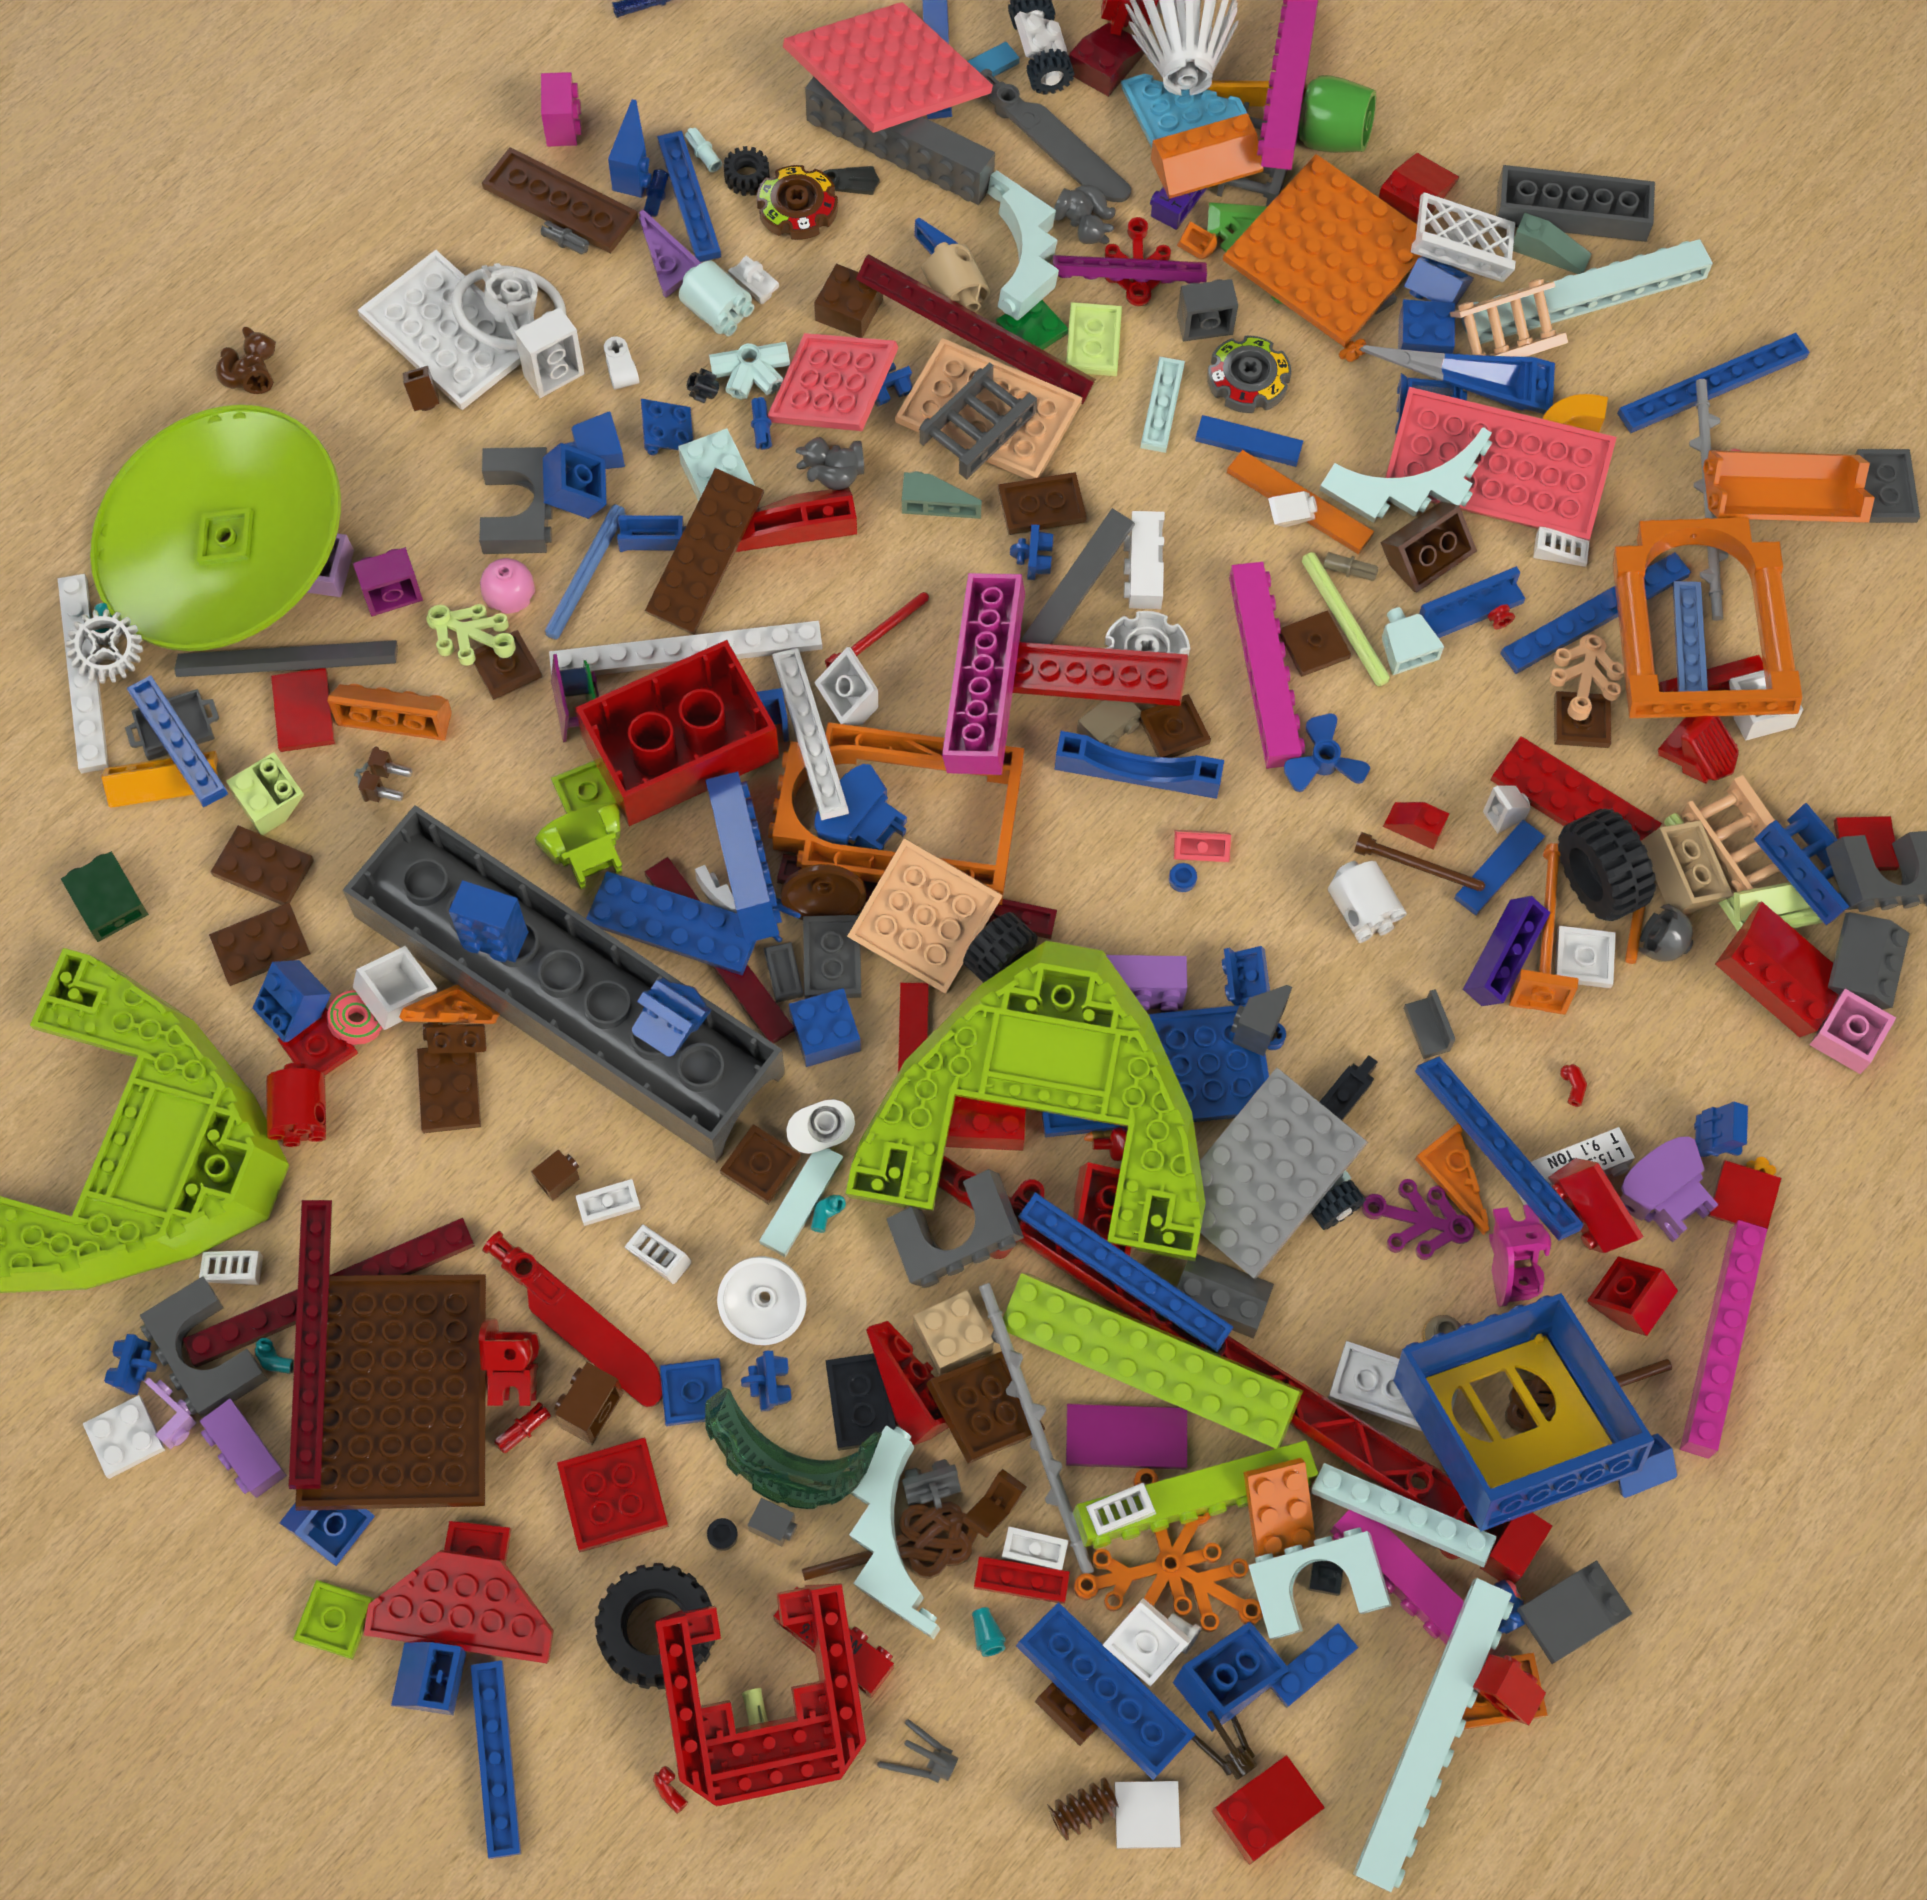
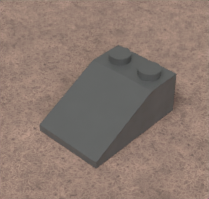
(1574, 1612)

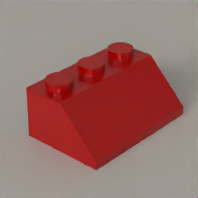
(1596, 1204)

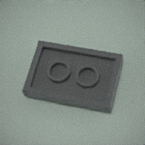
(1892, 485)
(830, 956)

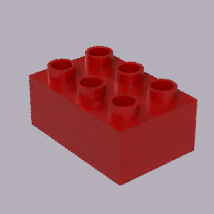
(677, 730)

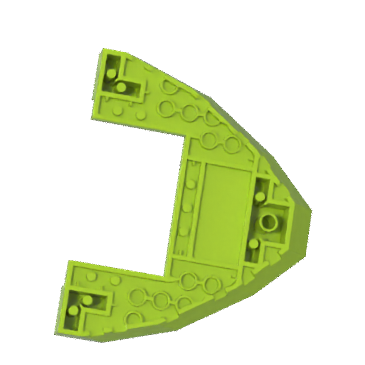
(1058, 1040)
(178, 1160)

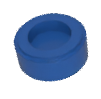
(1182, 877)

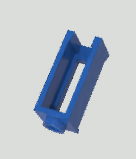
(649, 532)

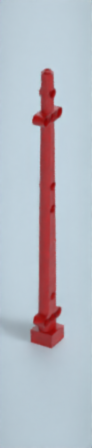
(1314, 1416)

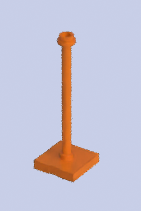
(1542, 989)

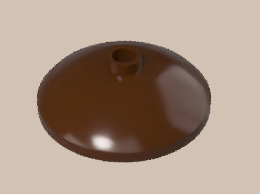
(823, 891)

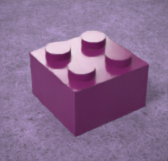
(388, 581)

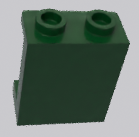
(104, 896)

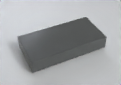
(783, 972)

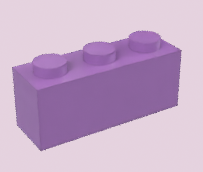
(241, 1449)

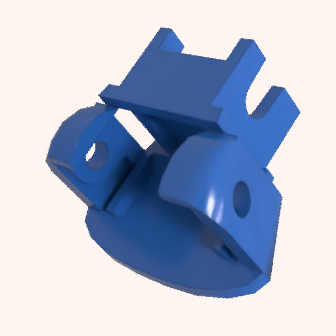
(869, 817)

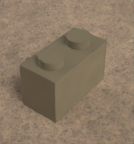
(1110, 721)

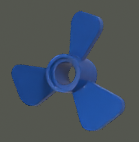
(1303, 769)

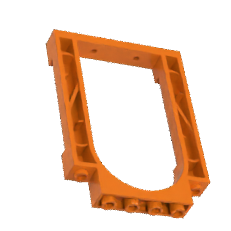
(1765, 569)
(885, 746)

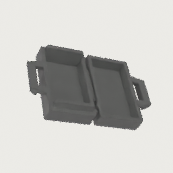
(191, 712)

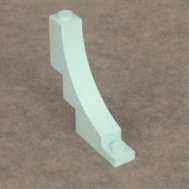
(1029, 223)
(885, 1574)

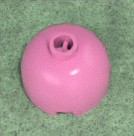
(507, 585)

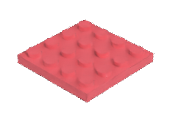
(833, 382)

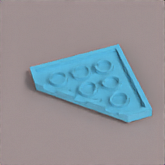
(1167, 114)

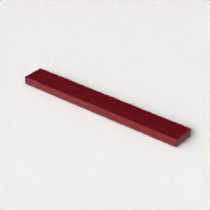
(745, 987)

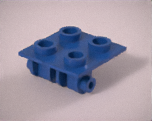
(665, 425)

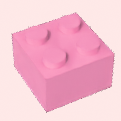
(1853, 1031)

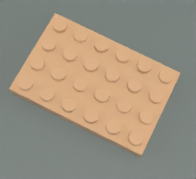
(1030, 446)

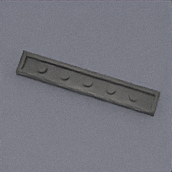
(1079, 579)

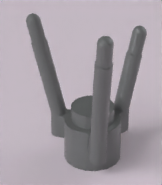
(941, 1761)

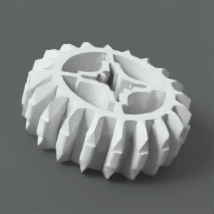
(97, 655)

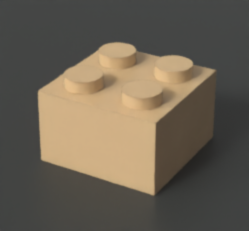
(953, 1333)

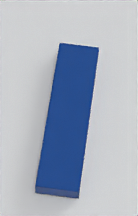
(1251, 440)
(1501, 866)

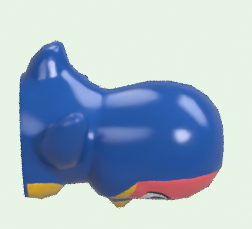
(1514, 1620)

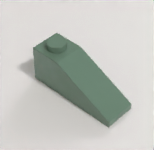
(1549, 244)
(932, 496)

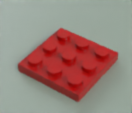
(612, 1494)

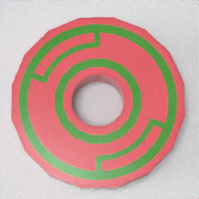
(343, 1027)

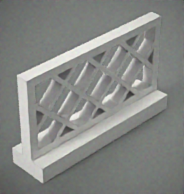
(1462, 253)

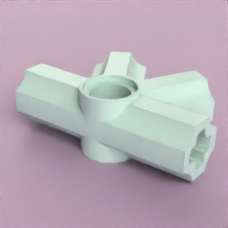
(744, 373)

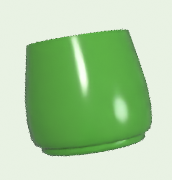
(1337, 115)

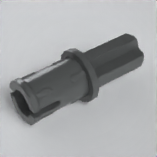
(564, 237)

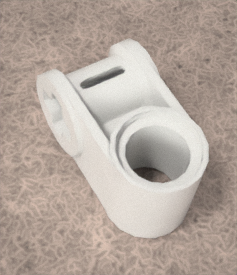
(619, 363)

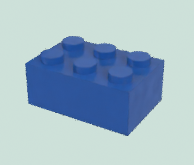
(488, 922)

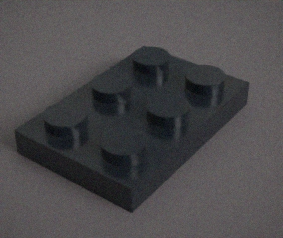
(857, 1399)

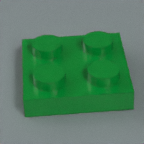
(1037, 326)

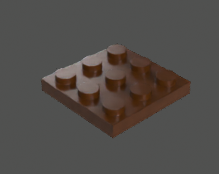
(979, 1409)

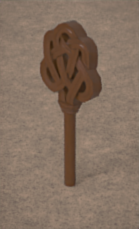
(1538, 1386)
(950, 1524)

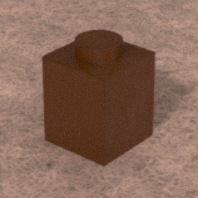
(421, 389)
(556, 1174)

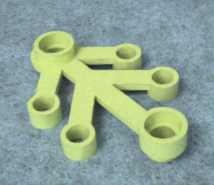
(442, 618)

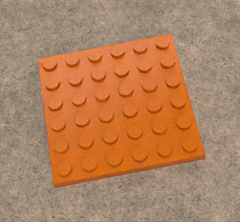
(1327, 250)

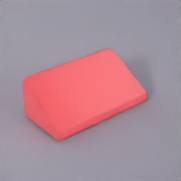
(1202, 845)

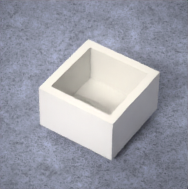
(391, 985)

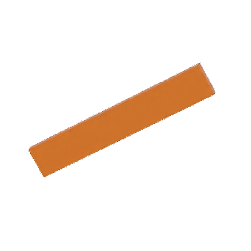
(1327, 518)

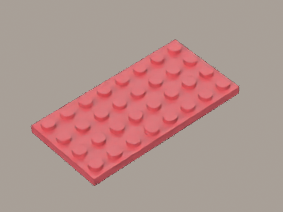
(1531, 472)

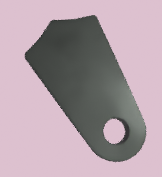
(854, 179)

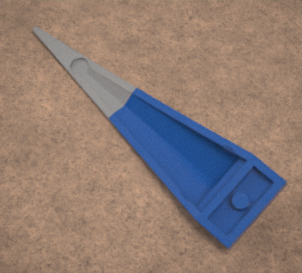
(1505, 379)

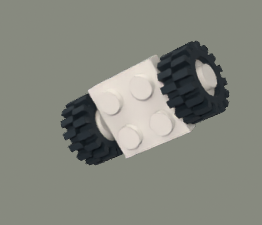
(1043, 43)

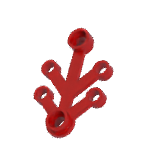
(1136, 287)

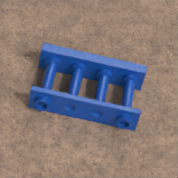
(1797, 866)

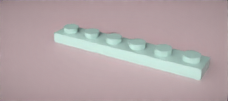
(1404, 1515)

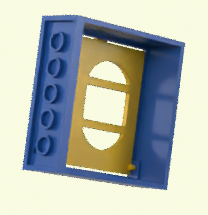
(1547, 1462)

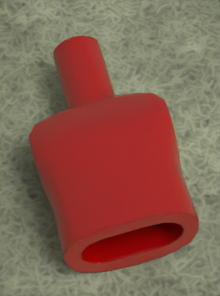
(1114, 1144)

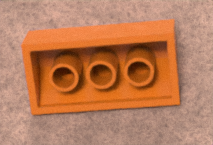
(1207, 155)
(390, 711)

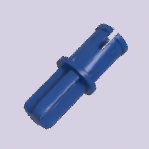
(761, 423)

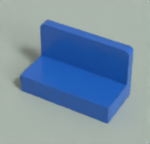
(775, 705)
(1657, 1469)

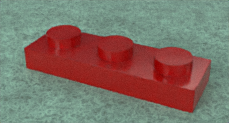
(1021, 1580)

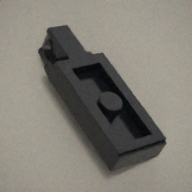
(1349, 1088)

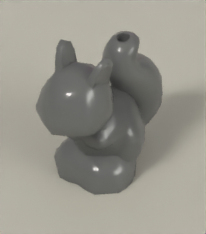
(1079, 205)
(833, 467)

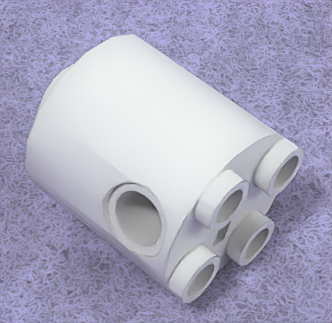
(1365, 899)

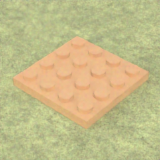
(924, 915)

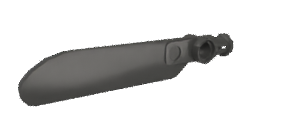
(1057, 140)

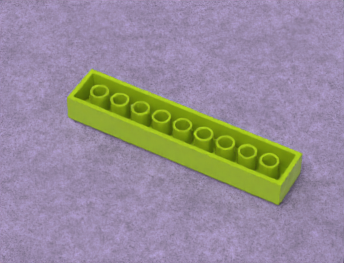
(1151, 1360)

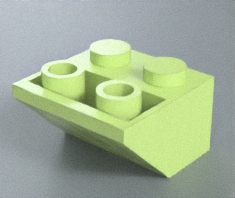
(266, 793)

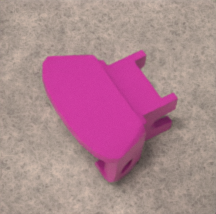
(1514, 1242)

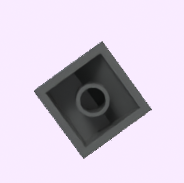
(1259, 1019)

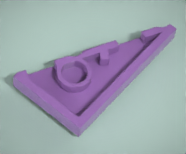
(668, 255)

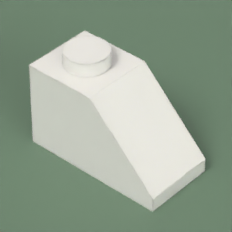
(1292, 508)
(1506, 807)

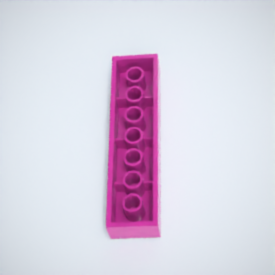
(984, 674)

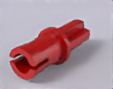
(522, 1428)

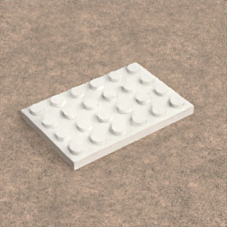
(420, 324)

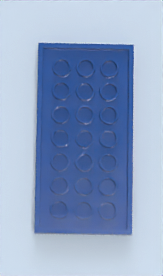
(1209, 1067)

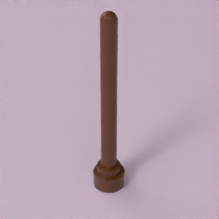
(1368, 845)

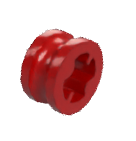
(1501, 617)

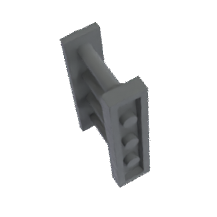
(1270, 189)
(989, 441)

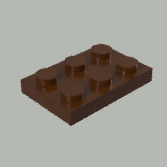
(1042, 502)
(262, 866)
(255, 943)
(448, 1091)

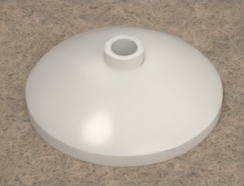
(758, 1319)

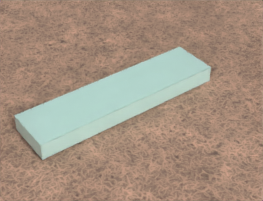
(1162, 404)
(801, 1201)

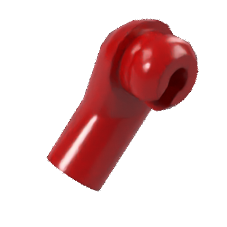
(667, 1791)

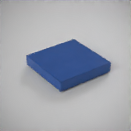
(688, 1388)

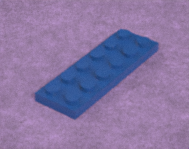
(671, 922)
(1105, 1690)

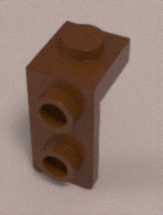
(454, 1038)
(995, 1504)

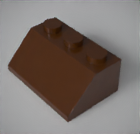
(1429, 545)

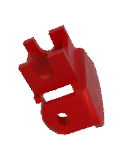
(506, 1361)

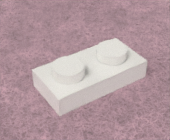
(608, 1202)
(1034, 1549)

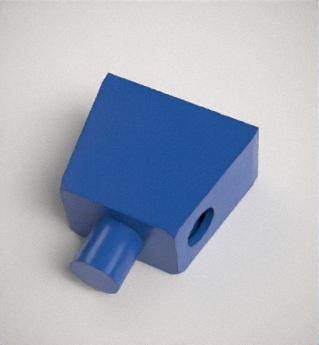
(599, 439)

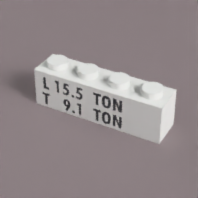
(1607, 1149)

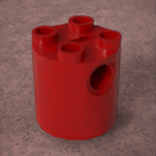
(296, 1105)

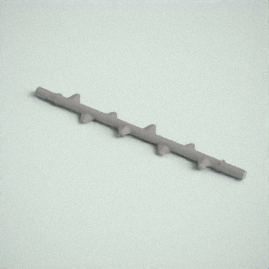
(1703, 444)
(1033, 1413)

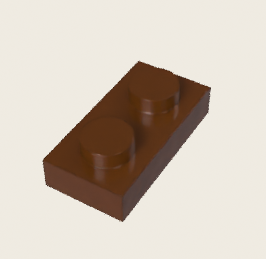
(1066, 1714)

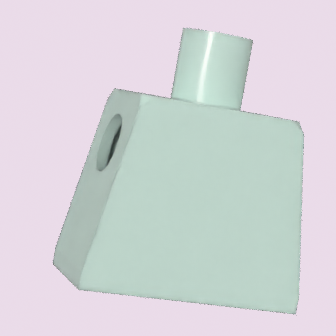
(1409, 642)

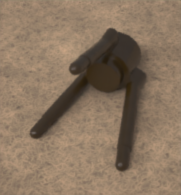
(1239, 1760)

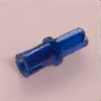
(656, 192)

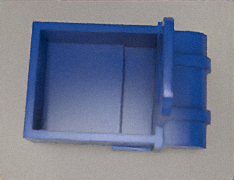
(1722, 1130)

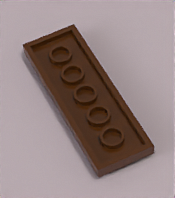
(560, 199)
(704, 551)

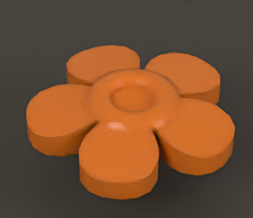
(1352, 350)

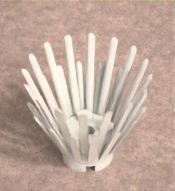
(1185, 54)

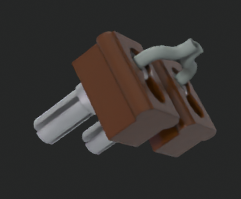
(380, 766)

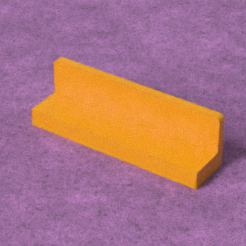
(1248, 91)
(147, 781)

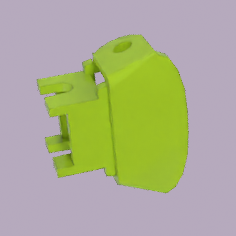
(583, 840)

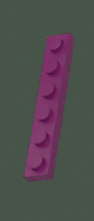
(1137, 269)

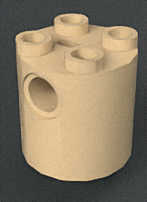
(956, 275)

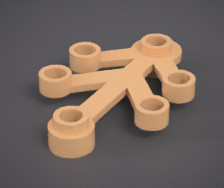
(1591, 648)

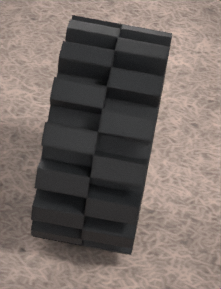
(743, 159)

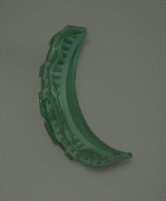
(773, 1470)

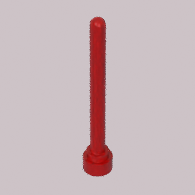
(884, 627)

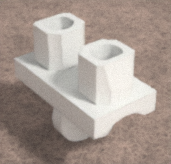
(754, 279)

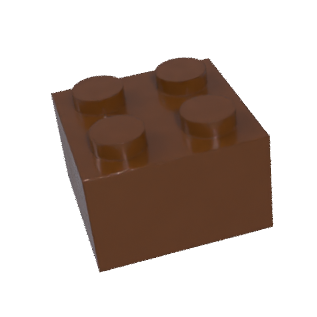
(846, 302)
(588, 1402)

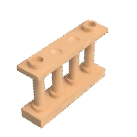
(1525, 345)
(1755, 817)

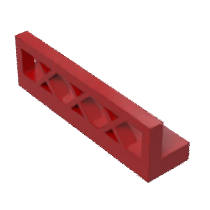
(1719, 676)

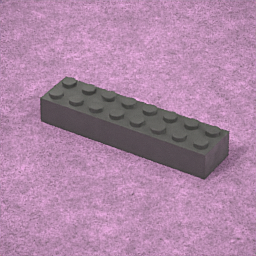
(914, 145)

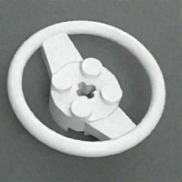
(508, 295)

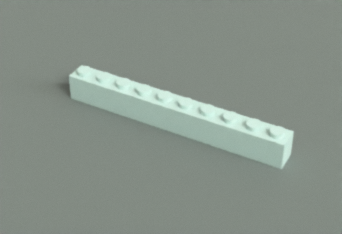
(1606, 287)
(1432, 1736)

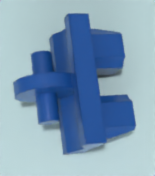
(899, 379)
(1038, 542)
(133, 1364)
(763, 1381)

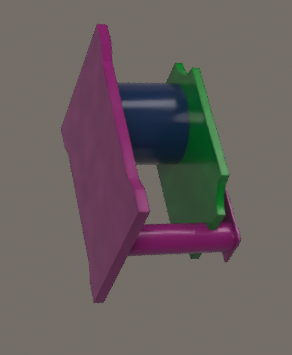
(571, 683)

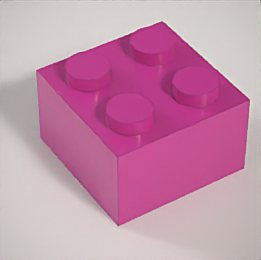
(560, 109)

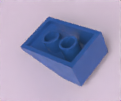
(628, 156)
(1230, 1675)

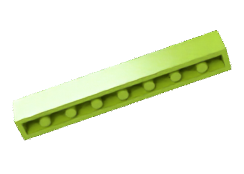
(1191, 1495)

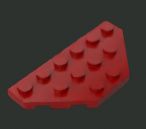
(463, 1604)

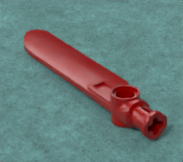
(581, 1324)

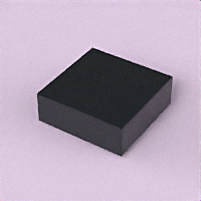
(1326, 1578)

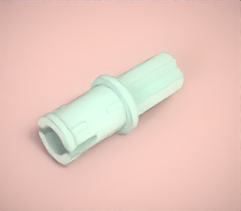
(703, 150)

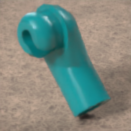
(825, 1209)
(269, 1358)

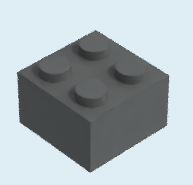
(1207, 310)

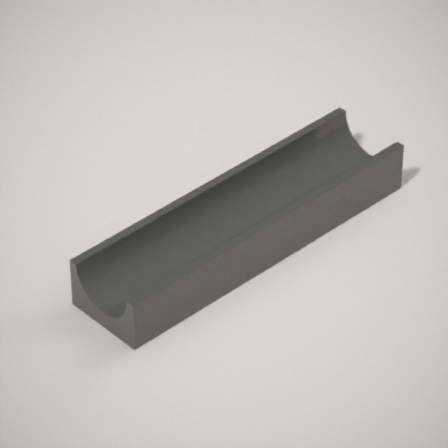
(568, 986)

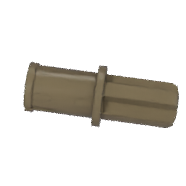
(1350, 566)

